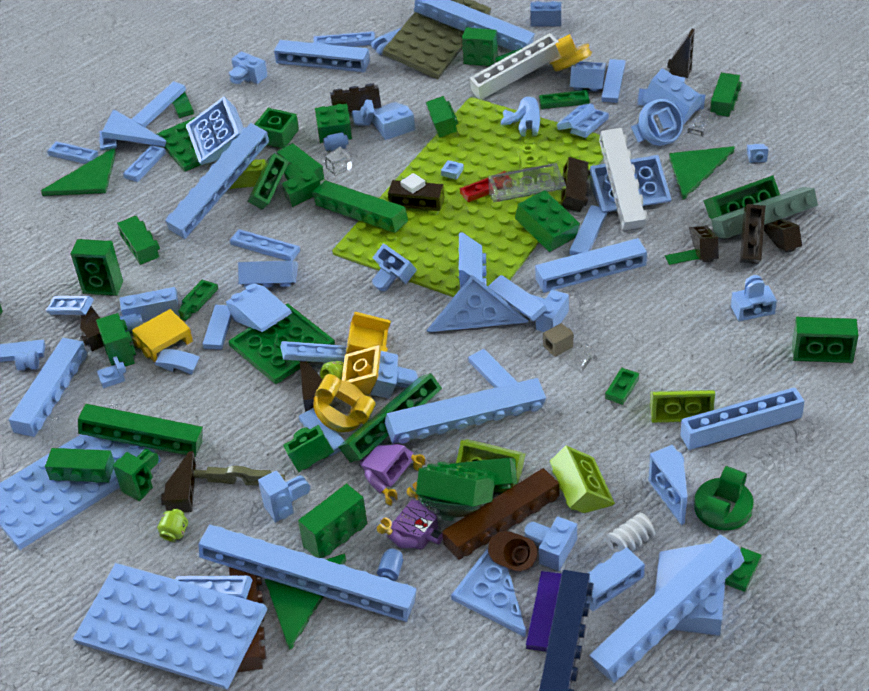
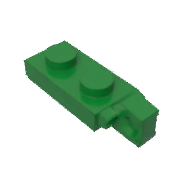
(197, 298)

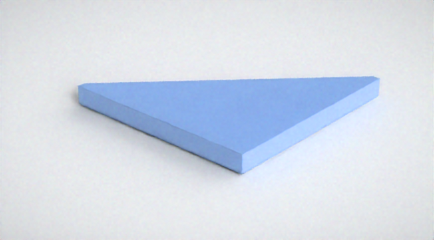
(125, 129)
(475, 307)
(491, 594)

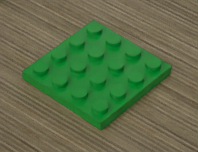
(180, 146)
(264, 349)

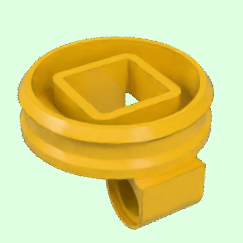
(569, 53)
(347, 392)

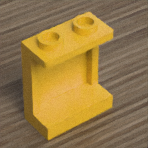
(367, 332)
(160, 334)

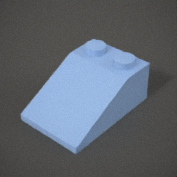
(587, 75)
(393, 120)
(257, 308)
(669, 480)

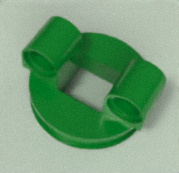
(717, 512)

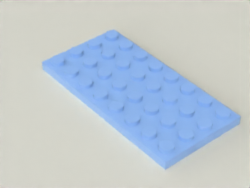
(36, 505)
(171, 625)

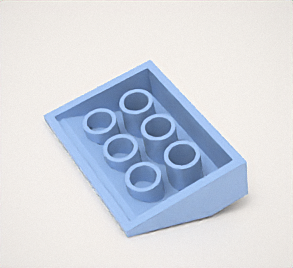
(214, 130)
(650, 178)
(707, 615)

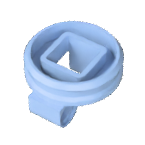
(669, 117)

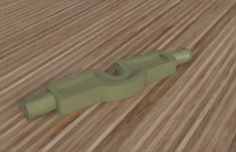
(229, 474)

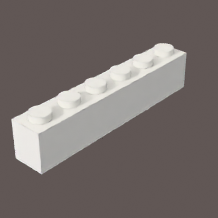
(514, 66)
(622, 179)

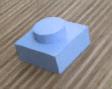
(452, 169)

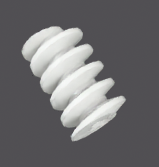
(631, 533)

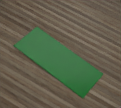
(681, 257)

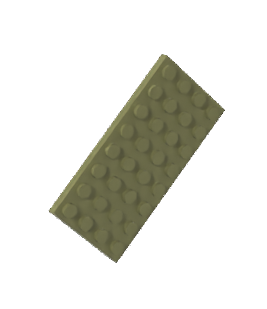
(428, 43)

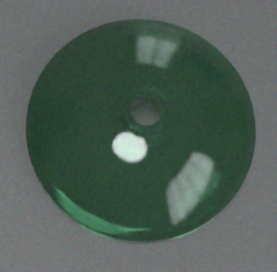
(446, 509)

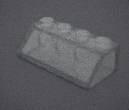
(525, 182)

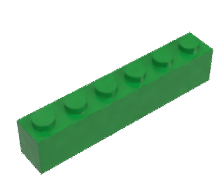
(360, 206)
(139, 430)
(375, 431)

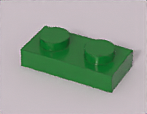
(622, 386)
(743, 575)

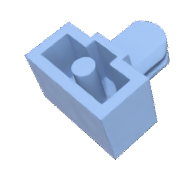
(247, 69)
(392, 267)
(754, 301)
(557, 308)
(391, 376)
(279, 495)
(553, 542)

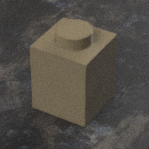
(558, 339)

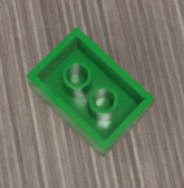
(547, 220)
(97, 267)
(824, 339)
(455, 484)
(333, 521)

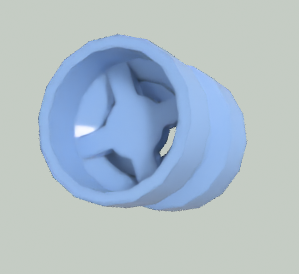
(27, 360)

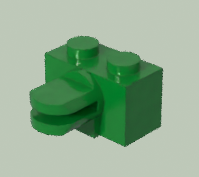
(298, 184)
(308, 447)
(135, 473)

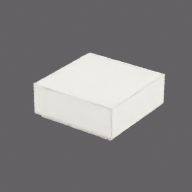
(413, 183)

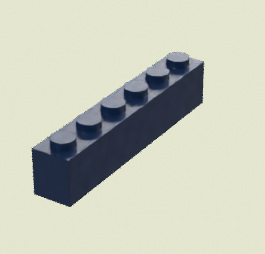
(566, 632)

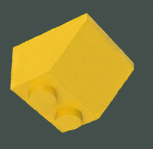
(362, 368)

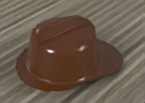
(512, 550)

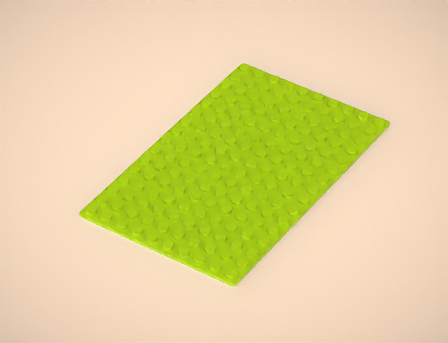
(485, 150)

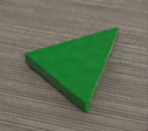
(696, 165)
(88, 179)
(295, 605)

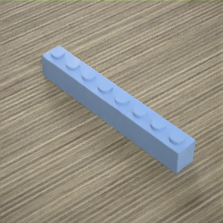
(461, 16)
(217, 180)
(464, 411)
(666, 608)

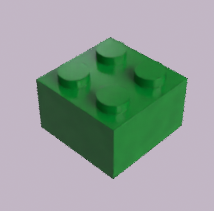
(479, 46)
(333, 121)
(279, 125)
(116, 340)

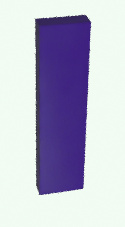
(543, 611)

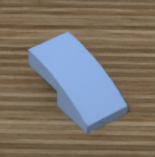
(106, 143)
(177, 359)

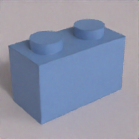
(545, 13)

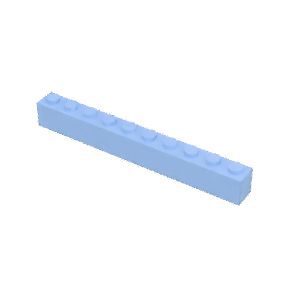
(307, 572)

